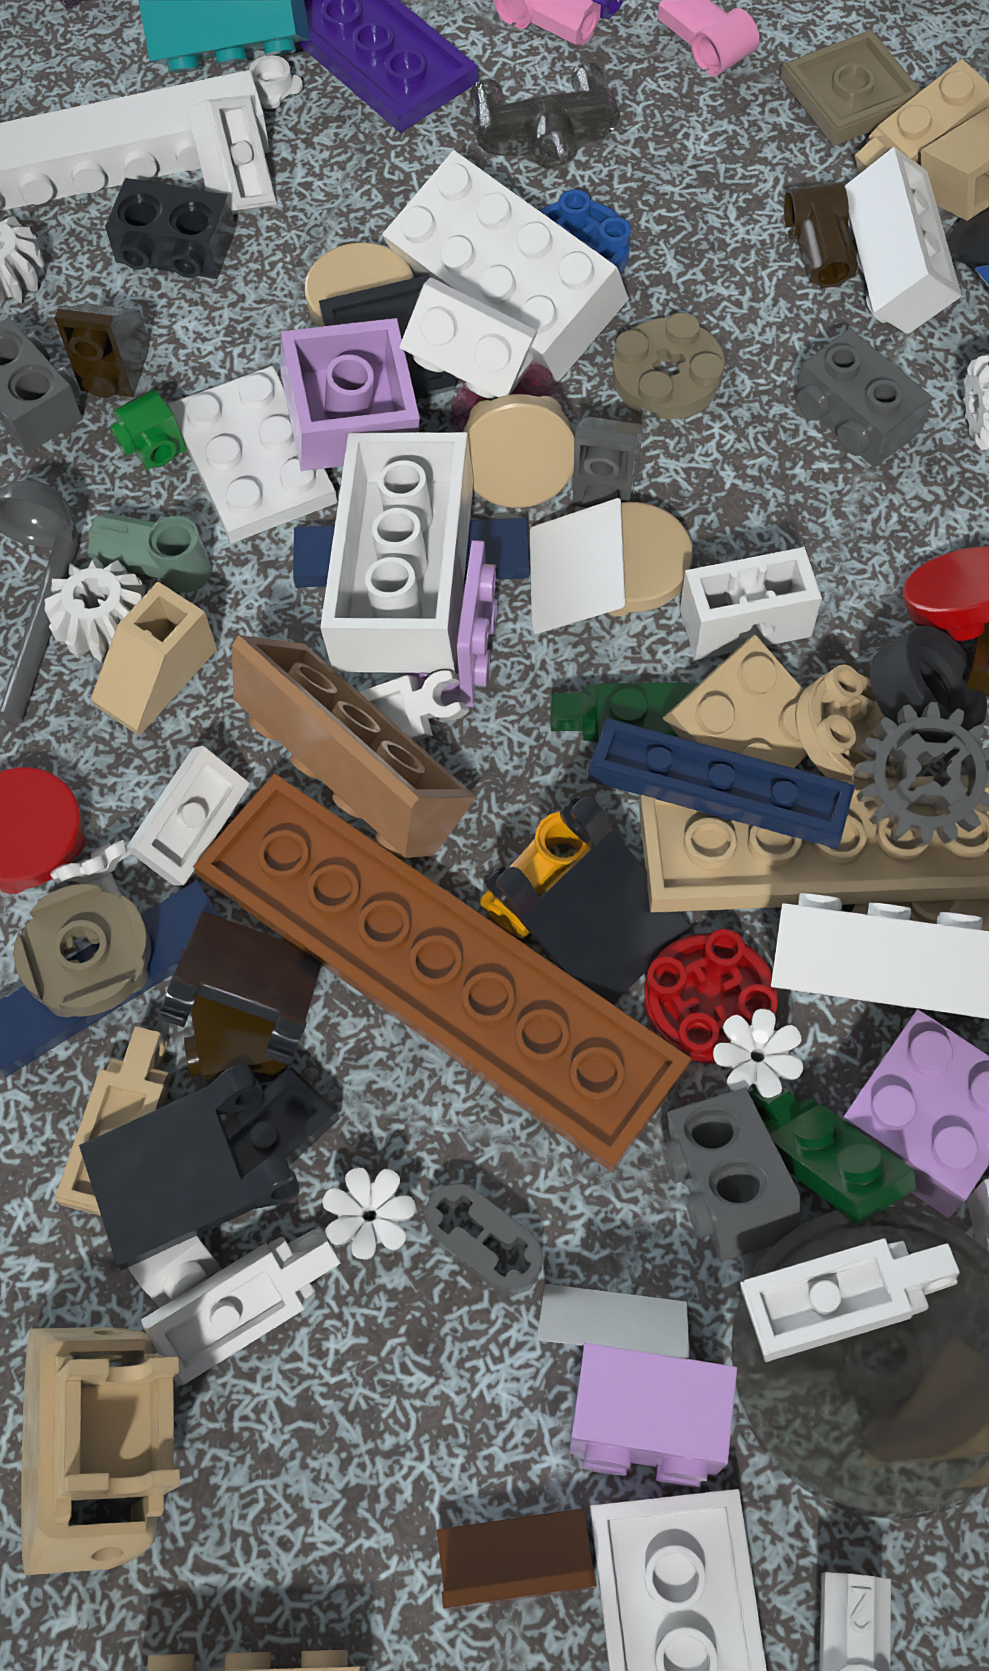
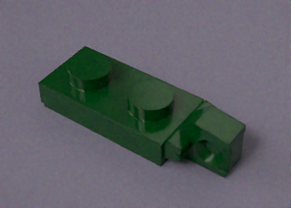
(626, 702)
(833, 1156)

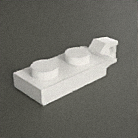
(844, 1294)
(239, 1303)

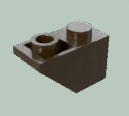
(104, 347)
(227, 1039)

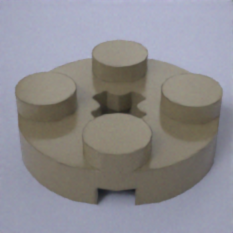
(672, 340)
(91, 986)

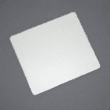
(577, 566)
(614, 1320)

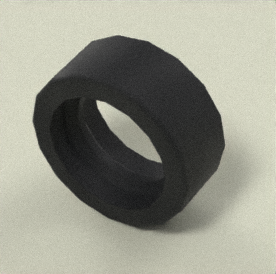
(931, 658)

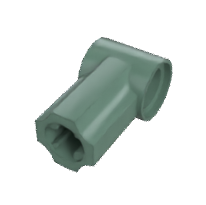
(159, 550)

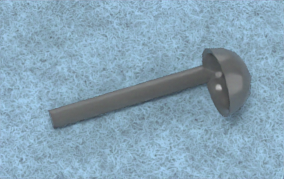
(36, 517)

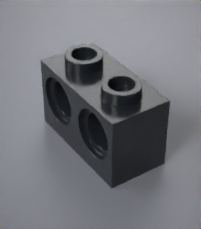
(170, 228)

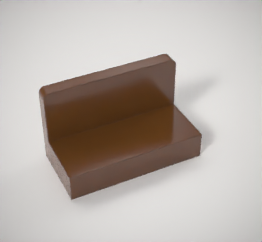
(515, 1559)

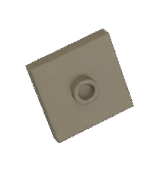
(849, 86)

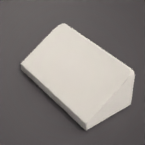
(232, 152)

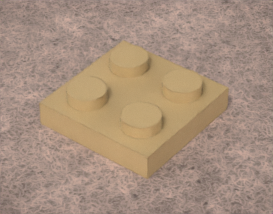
(744, 708)

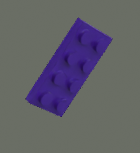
(387, 57)

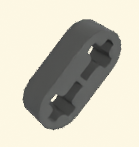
(494, 1225)

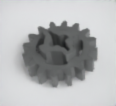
(910, 755)

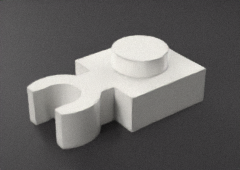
(411, 706)

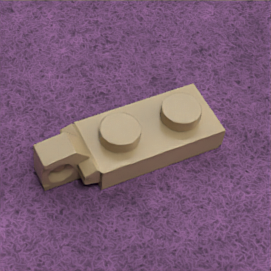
(928, 115)
(118, 1096)

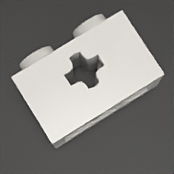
(748, 597)

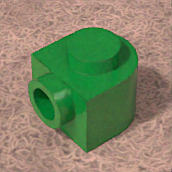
(148, 430)

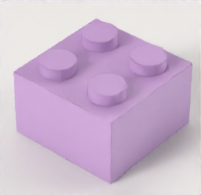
(344, 384)
(930, 1110)
(653, 1414)

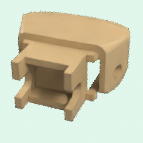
(93, 1437)

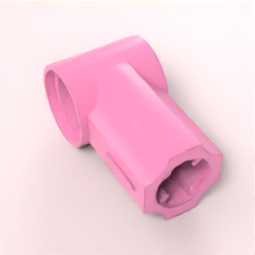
(565, 18)
(715, 36)

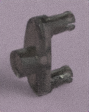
(545, 125)

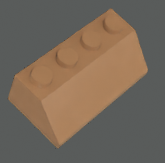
(348, 745)

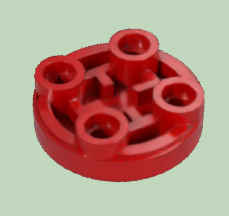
(951, 593)
(37, 827)
(701, 986)

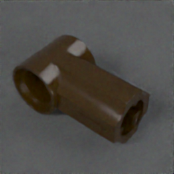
(820, 224)

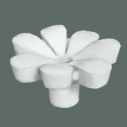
(95, 870)
(766, 1045)
(368, 1200)

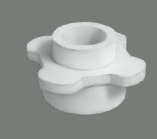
(274, 80)

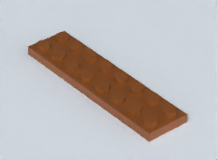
(445, 971)

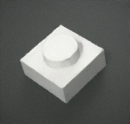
(174, 1270)

